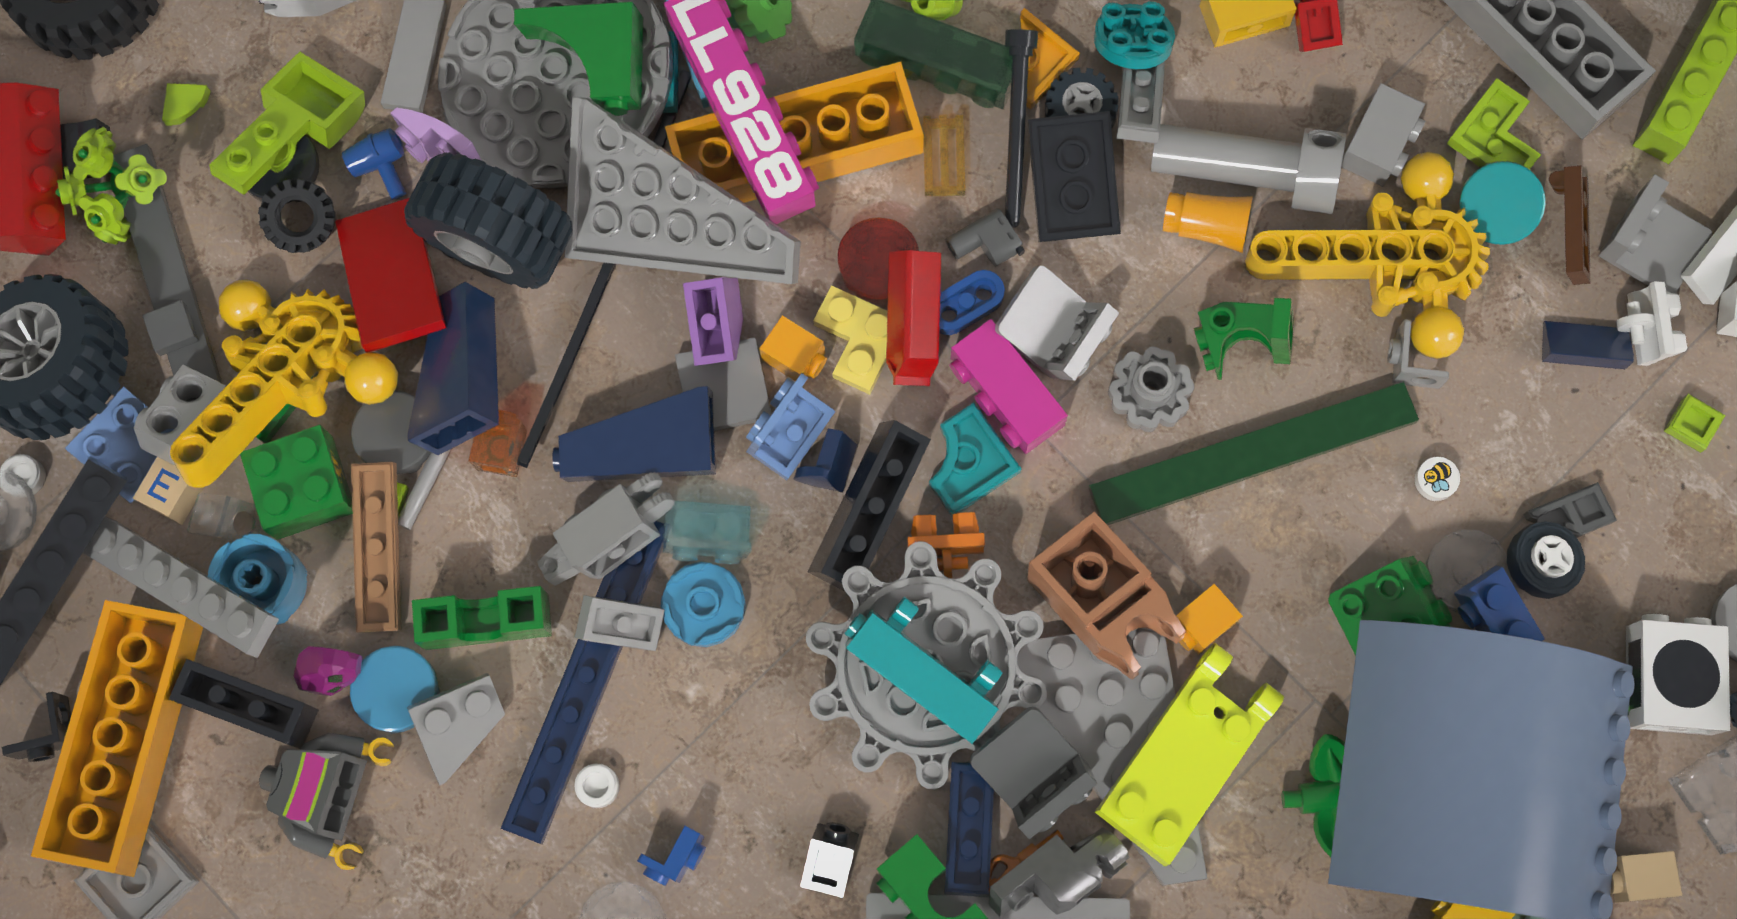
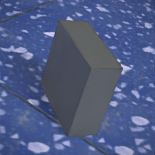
(170, 328)

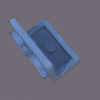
(791, 430)

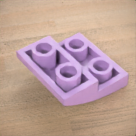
(428, 136)

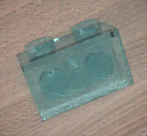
(707, 531)

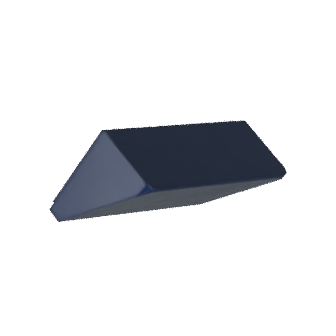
(1586, 345)

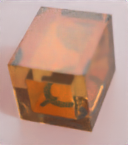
(500, 446)

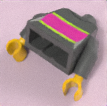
(317, 791)

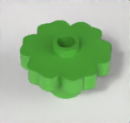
(760, 17)

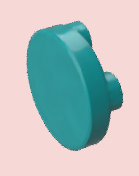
(1134, 35)
(1504, 200)

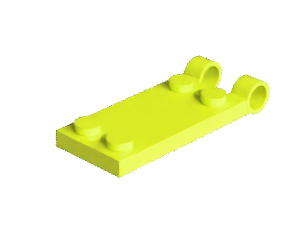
(1185, 760)

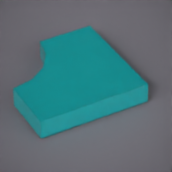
(973, 461)

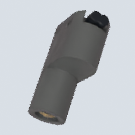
(990, 233)

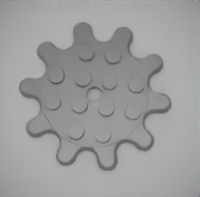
(952, 623)

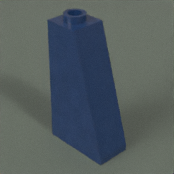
(457, 374)
(661, 437)

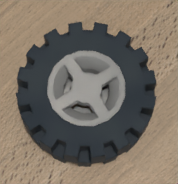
(1081, 92)

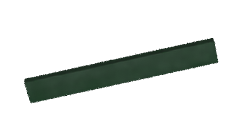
(1253, 454)

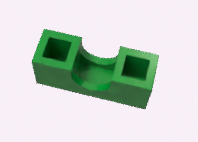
(465, 622)
(909, 877)

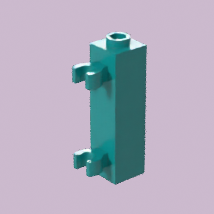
(922, 675)

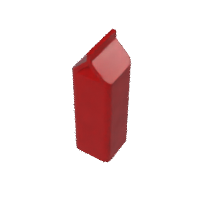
(913, 316)

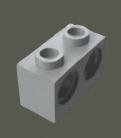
(173, 411)

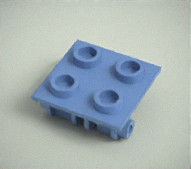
(114, 443)

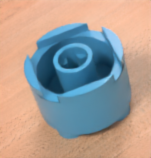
(262, 557)

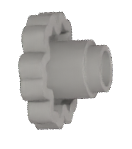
(1145, 406)

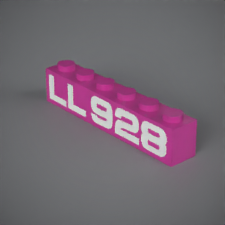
(742, 108)

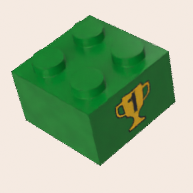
(297, 482)

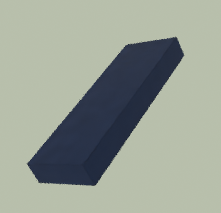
(968, 833)

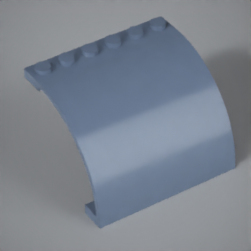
(1482, 771)

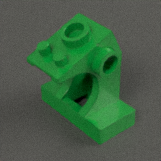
(1262, 323)

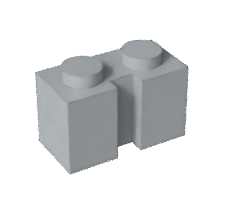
(1383, 134)

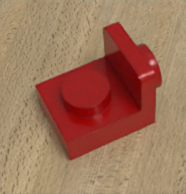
(1317, 24)

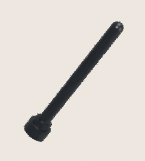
(1021, 47)

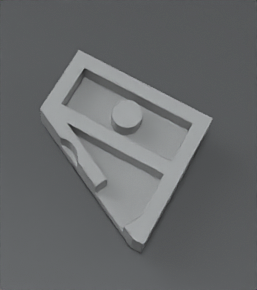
(456, 723)

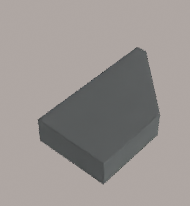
(1578, 511)

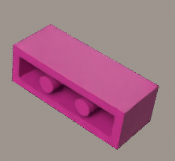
(1007, 388)

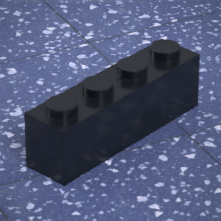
(870, 501)

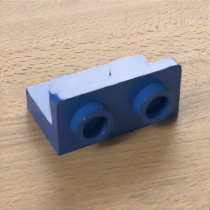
(1495, 606)

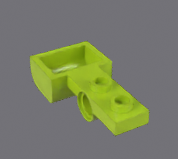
(297, 102)

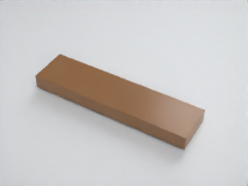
(376, 547)

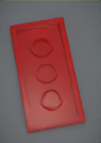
(389, 277)

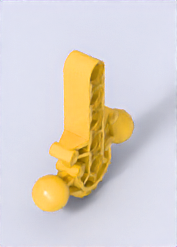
(1426, 180)
(301, 338)

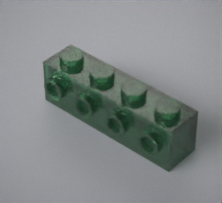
(935, 53)

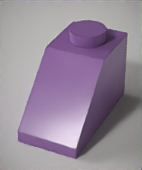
(714, 319)

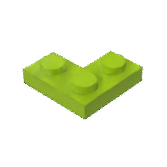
(1485, 134)

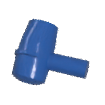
(377, 153)

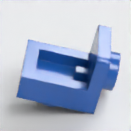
(684, 855)

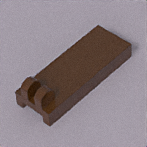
(1576, 221)

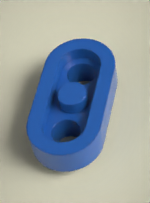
(967, 306)

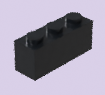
(243, 704)

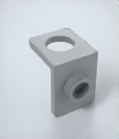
(1399, 354)

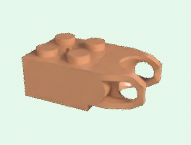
(1110, 605)

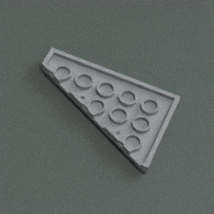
(654, 211)
(1110, 716)

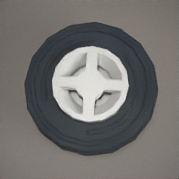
(1561, 554)

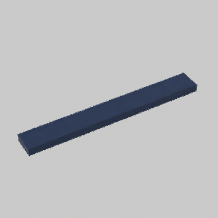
(575, 706)

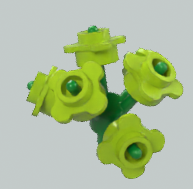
(104, 212)

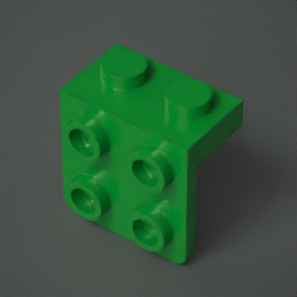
(1389, 594)

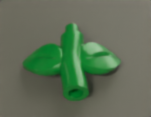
(1322, 795)

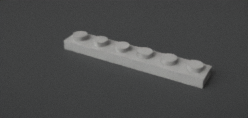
(181, 587)

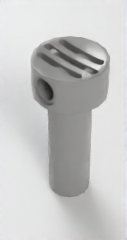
(1304, 168)

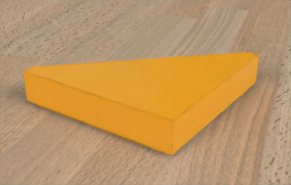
(1048, 60)

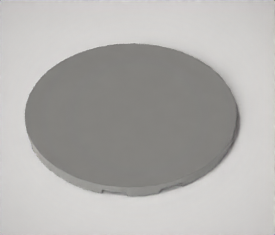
(519, 91)

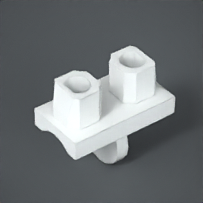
(1650, 324)

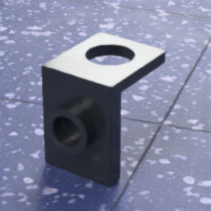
(45, 747)

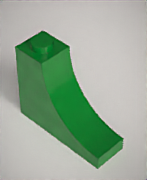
(605, 39)

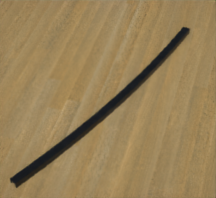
(587, 315)

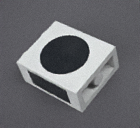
(1679, 675)

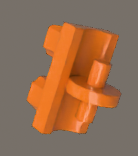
(963, 541)

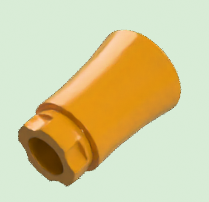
(1209, 218)

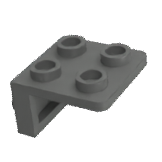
(1034, 771)

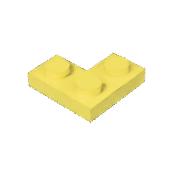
(866, 332)

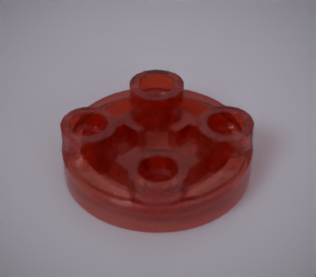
(865, 255)

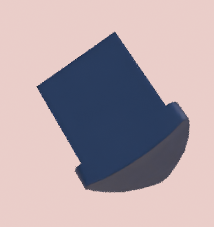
(832, 464)

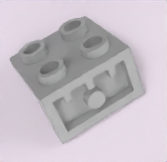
(1655, 239)

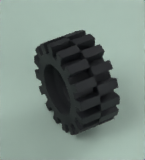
(278, 233)

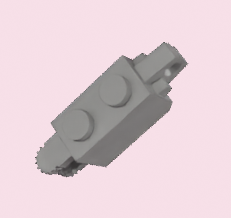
(607, 531)

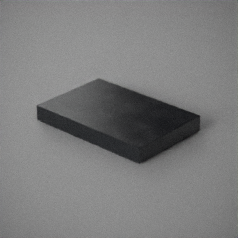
(1073, 176)

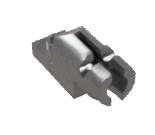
(1060, 873)

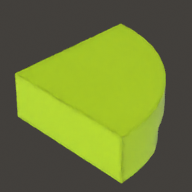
(183, 101)

